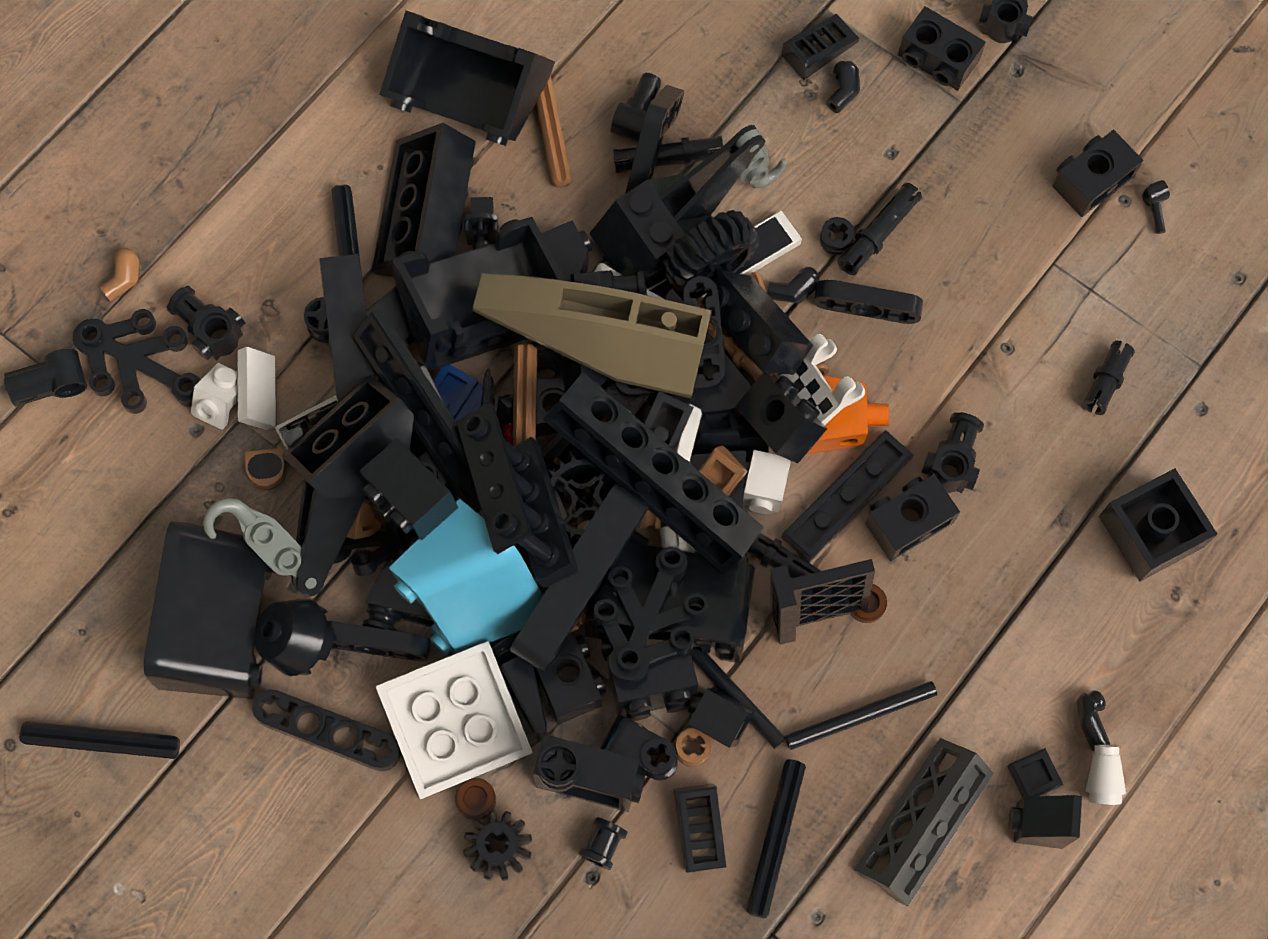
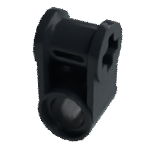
(635, 741)

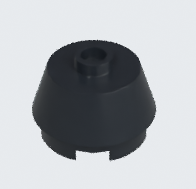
(293, 636)

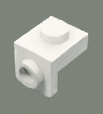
(215, 396)

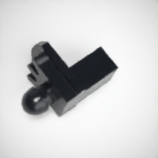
(482, 223)

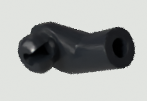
(849, 84)
(797, 289)
(1088, 709)

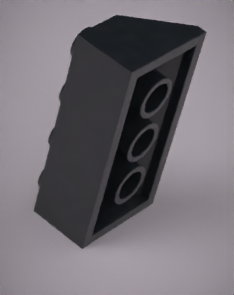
(425, 196)

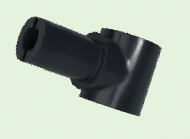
(630, 115)

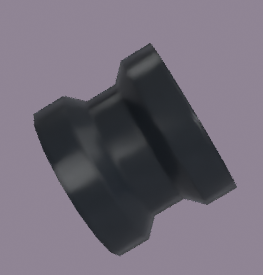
(315, 314)

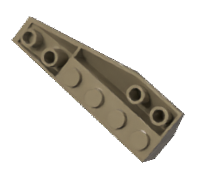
(603, 328)

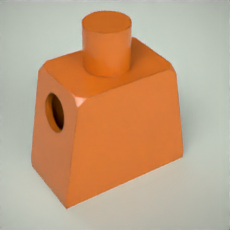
(851, 424)

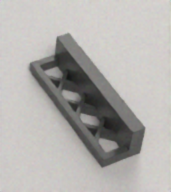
(932, 822)

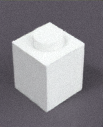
(766, 482)

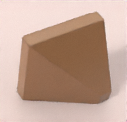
(723, 470)

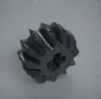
(499, 832)

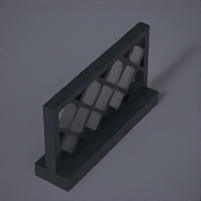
(818, 595)

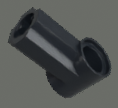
(57, 376)

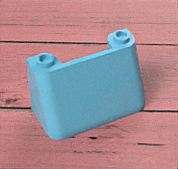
(466, 584)

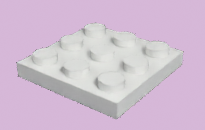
(454, 720)

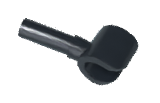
(1152, 197)

